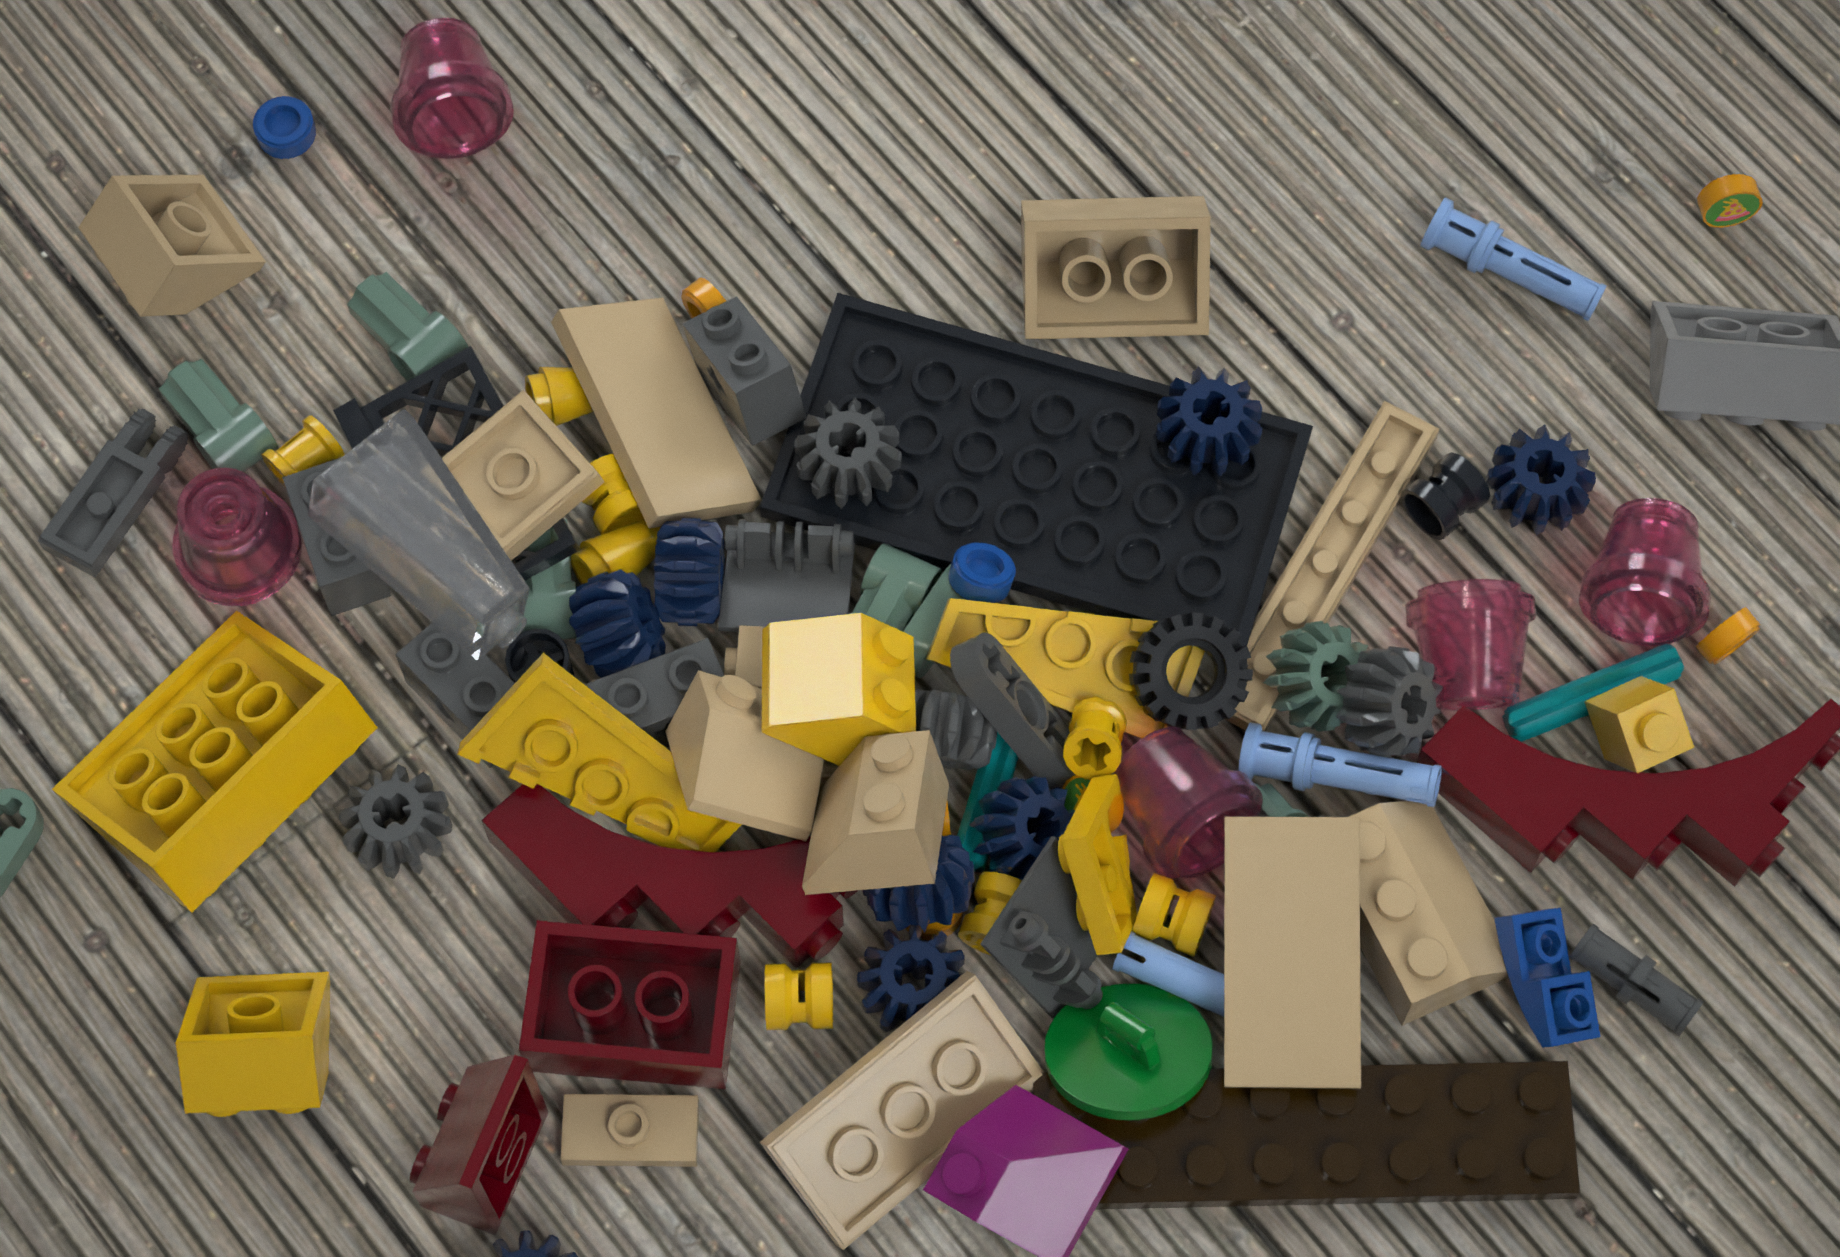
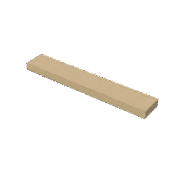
(1335, 545)

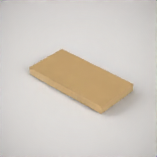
(655, 411)
(1292, 953)
(897, 1108)

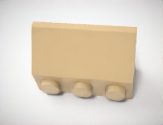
(1115, 267)
(1421, 912)

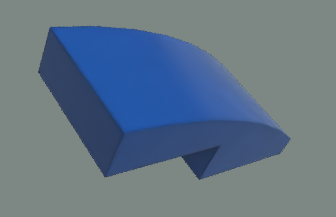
(1538, 964)

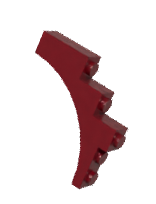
(1544, 803)
(606, 876)

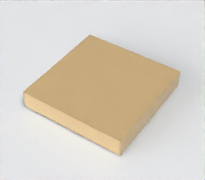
(521, 473)

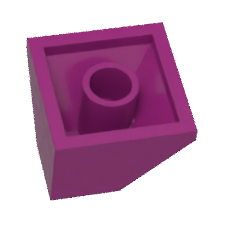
(1027, 1172)

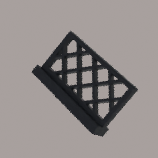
(361, 422)

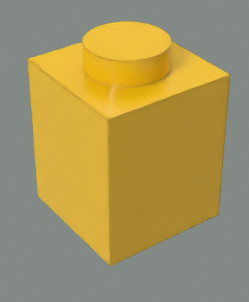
(1639, 724)

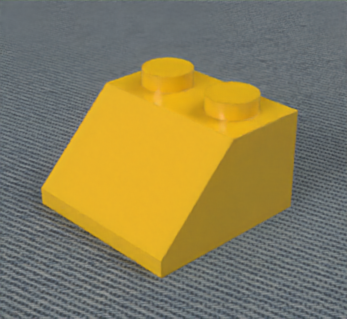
(836, 683)
(255, 1043)

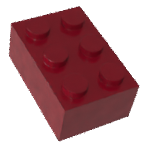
(630, 1004)

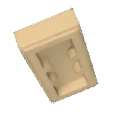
(630, 1130)

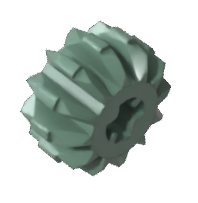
(1311, 671)

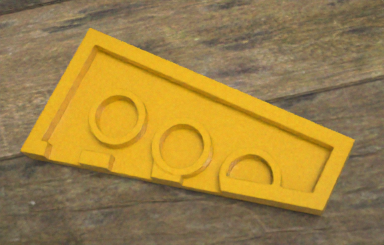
(1066, 653)
(583, 748)

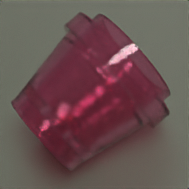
(448, 92)
(242, 558)
(1648, 576)
(1474, 639)
(1182, 801)

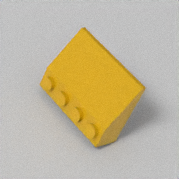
(216, 759)

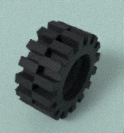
(1229, 675)

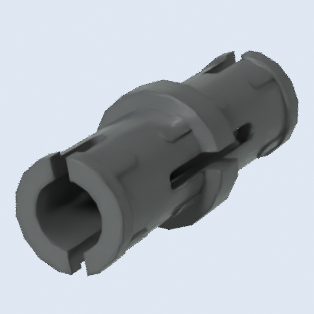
(1636, 979)

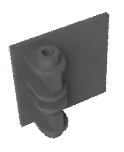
(784, 573)
(1042, 939)

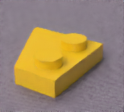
(1099, 868)

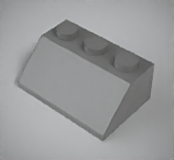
(1745, 364)

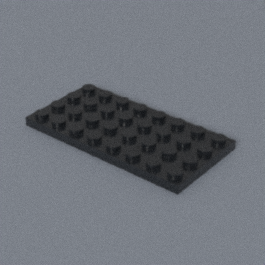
(1046, 466)

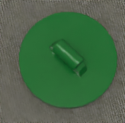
(1130, 1053)

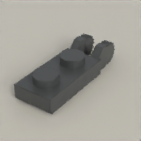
(112, 494)

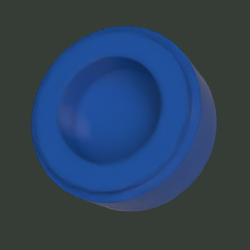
(284, 127)
(981, 572)

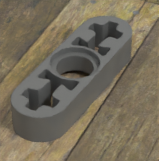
(1012, 706)

